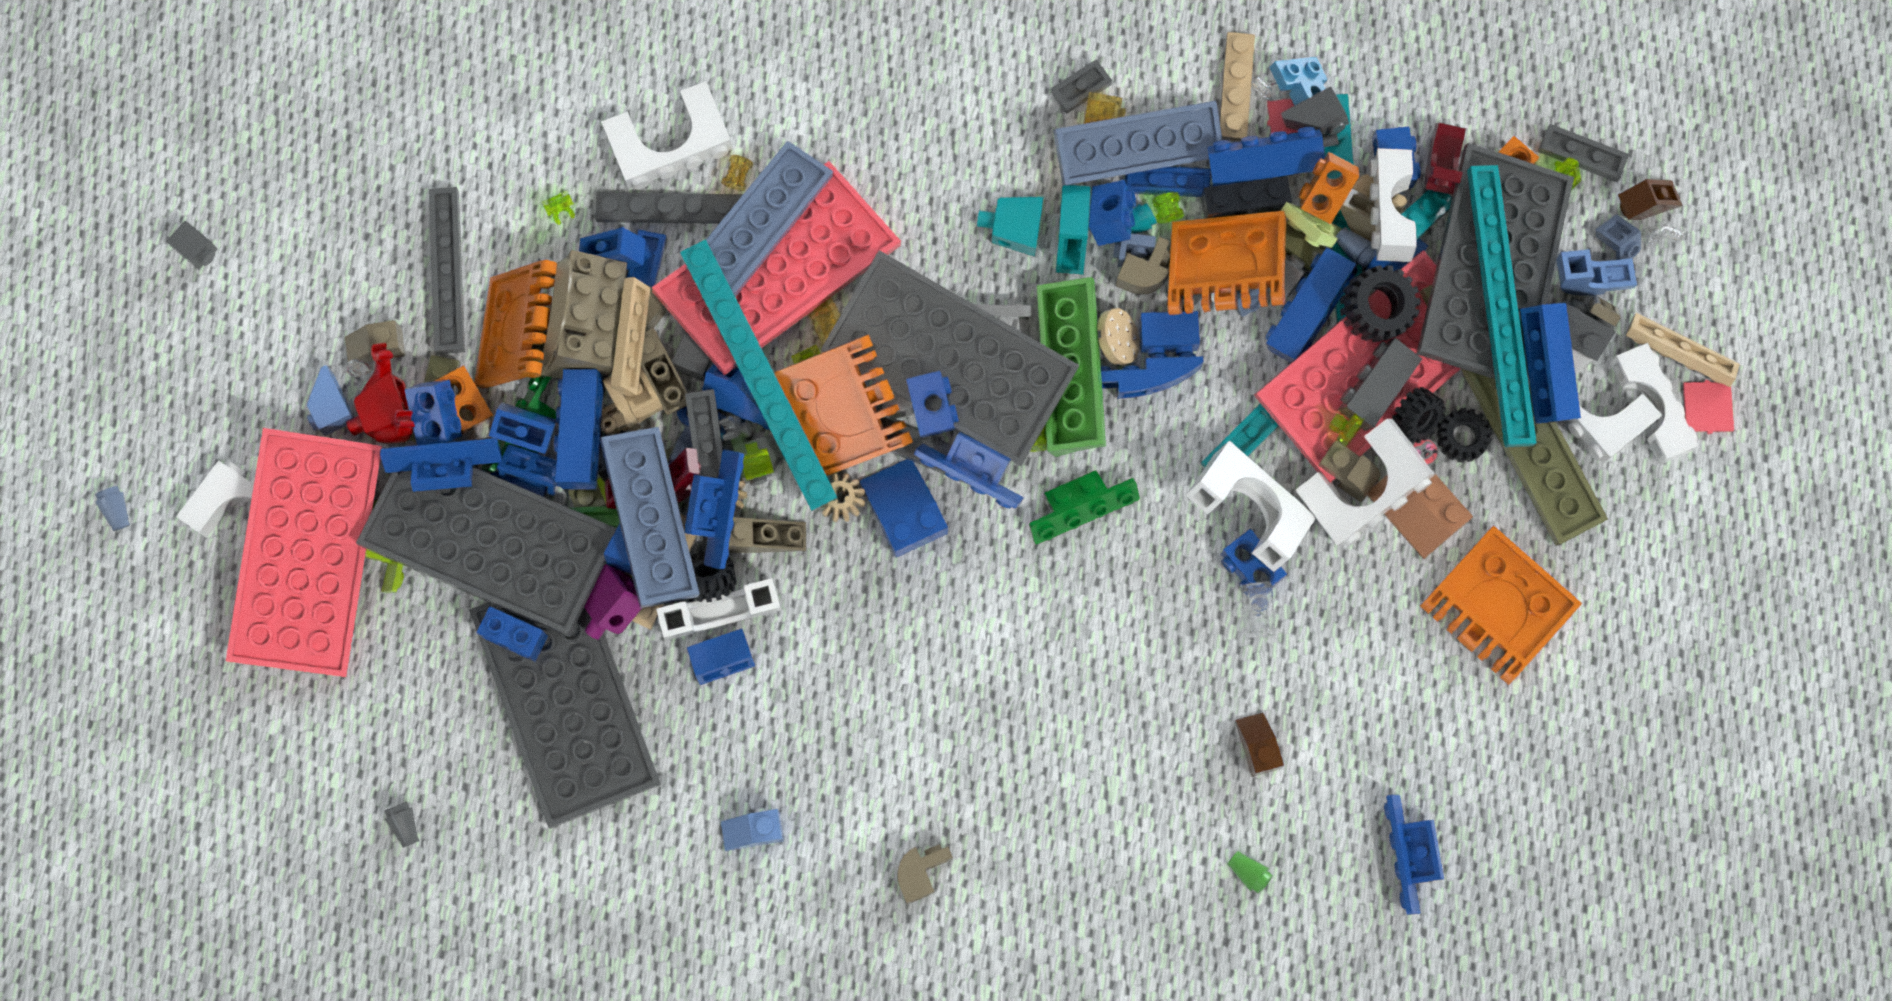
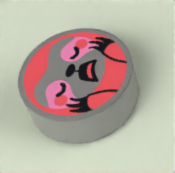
(1428, 450)

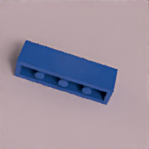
(1265, 157)
(1311, 306)
(1550, 363)
(579, 429)

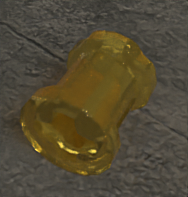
(743, 165)

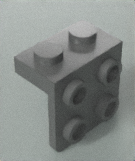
(1587, 331)

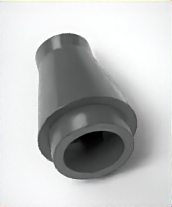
(402, 823)

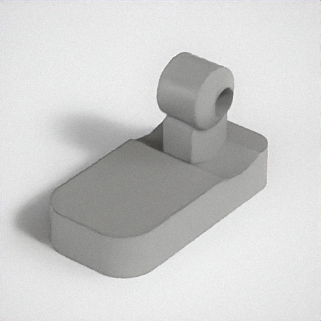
(1007, 310)

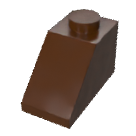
(1649, 199)
(1259, 744)

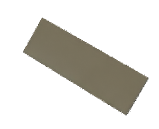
(1604, 310)

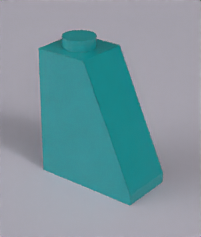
(1073, 229)

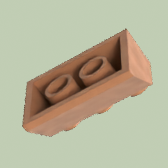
(1427, 516)

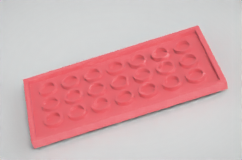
(811, 264)
(1310, 388)
(302, 553)

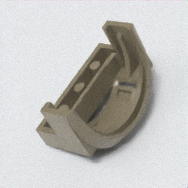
(587, 302)

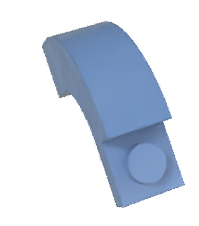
(1586, 277)

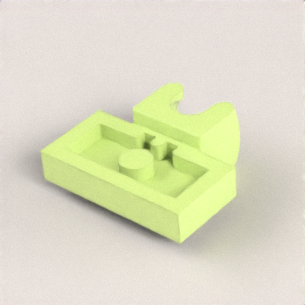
(1316, 230)

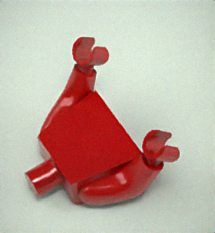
(382, 403)

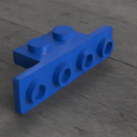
(442, 463)
(974, 465)
(713, 508)
(1415, 851)

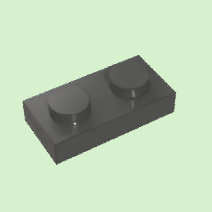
(1076, 88)

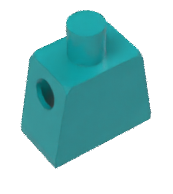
(1014, 223)

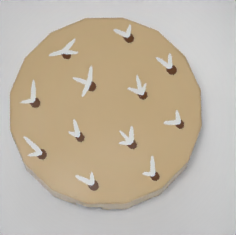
(1118, 336)

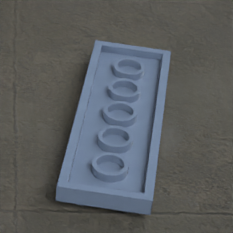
(1136, 142)
(766, 213)
(649, 517)

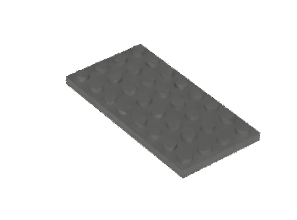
(1535, 215)
(997, 375)
(493, 544)
(571, 721)

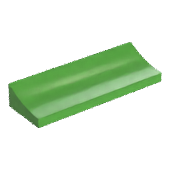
(1070, 328)

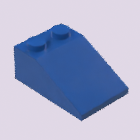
(904, 507)

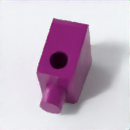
(611, 603)

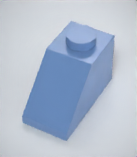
(328, 404)
(752, 830)

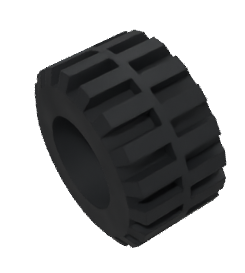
(1397, 290)

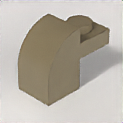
(1145, 276)
(1354, 472)
(913, 875)

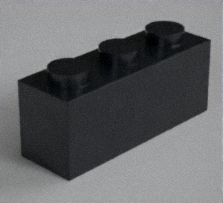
(1246, 197)

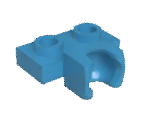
(1301, 76)

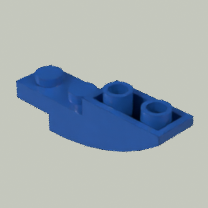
(1158, 374)

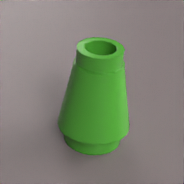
(1250, 872)

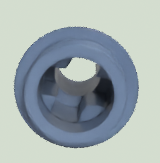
(1356, 247)
(113, 507)

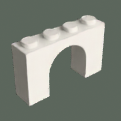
(642, 165)
(1610, 434)
(1405, 473)
(215, 496)
(1284, 515)
(694, 617)

